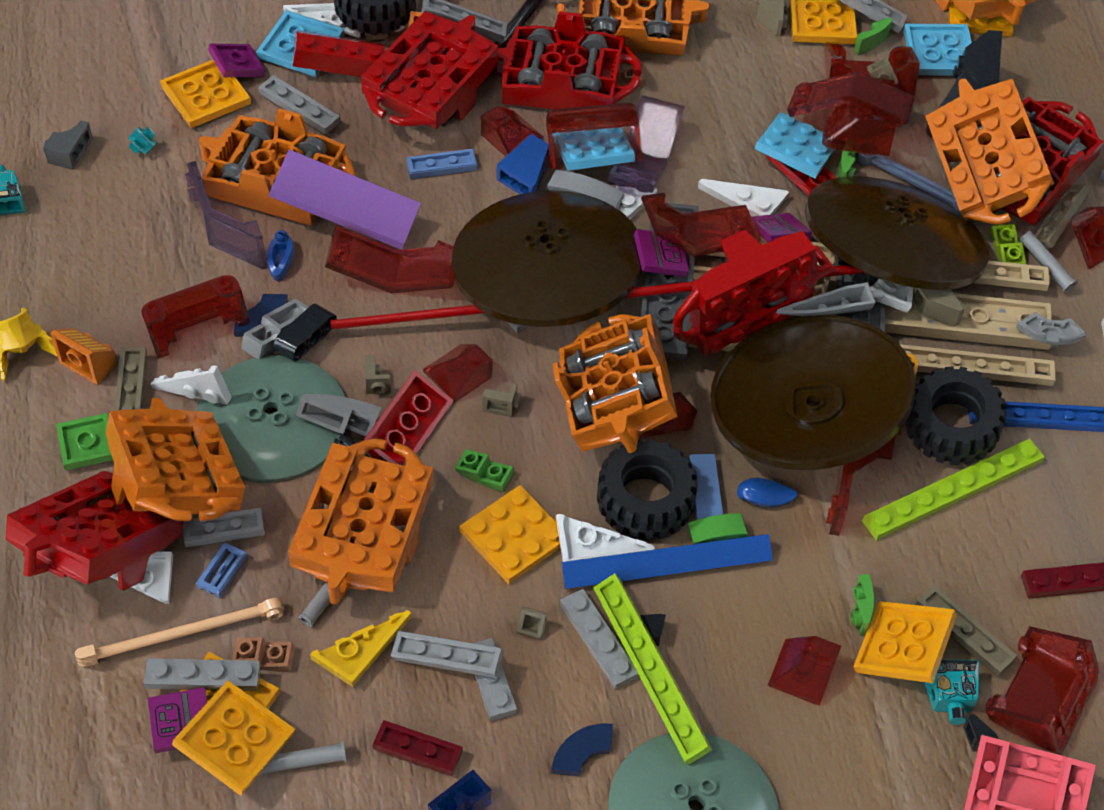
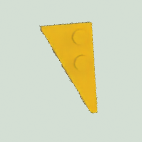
(355, 654)

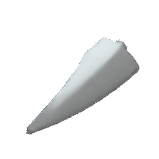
(839, 301)

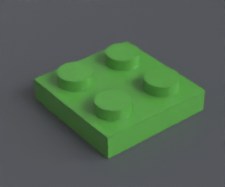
(84, 441)

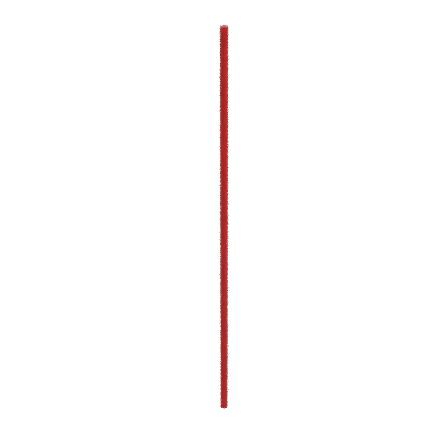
(472, 310)

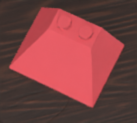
(1026, 779)

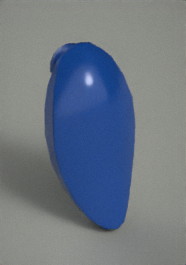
(280, 255)
(765, 492)

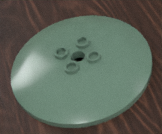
(275, 444)
(661, 780)

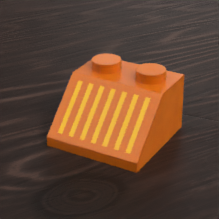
(83, 354)

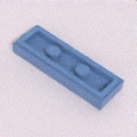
(441, 163)
(708, 492)

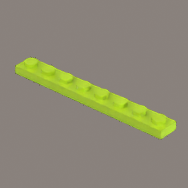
(952, 489)
(652, 670)

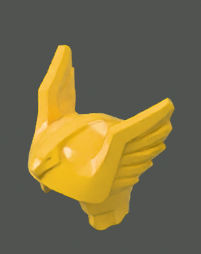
(18, 335)

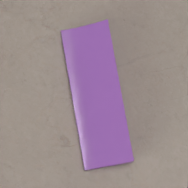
(345, 199)

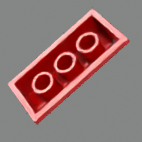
(334, 53)

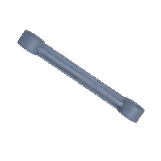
(908, 175)

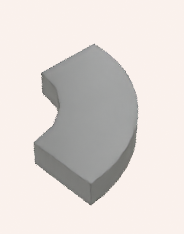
(1051, 331)

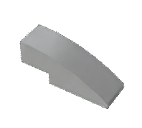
(585, 185)
(260, 339)
(338, 413)

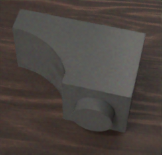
(67, 147)

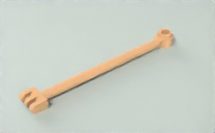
(88, 655)

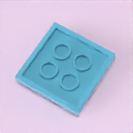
(279, 43)
(937, 46)
(795, 145)
(594, 148)

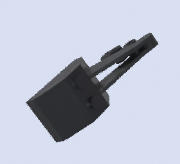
(977, 65)

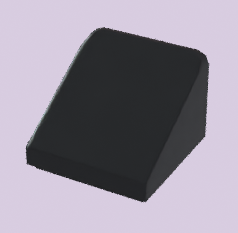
(655, 625)
(974, 729)

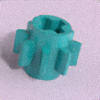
(141, 140)

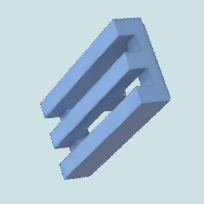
(227, 579)

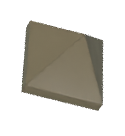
(532, 622)

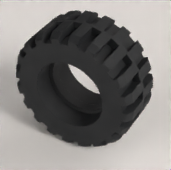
(374, 15)
(950, 442)
(640, 516)

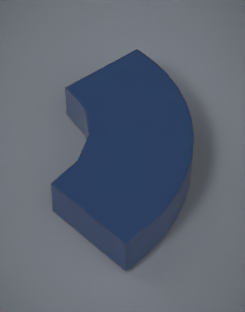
(267, 304)
(581, 747)

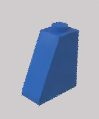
(524, 165)

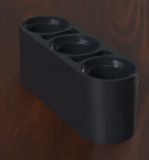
(304, 332)

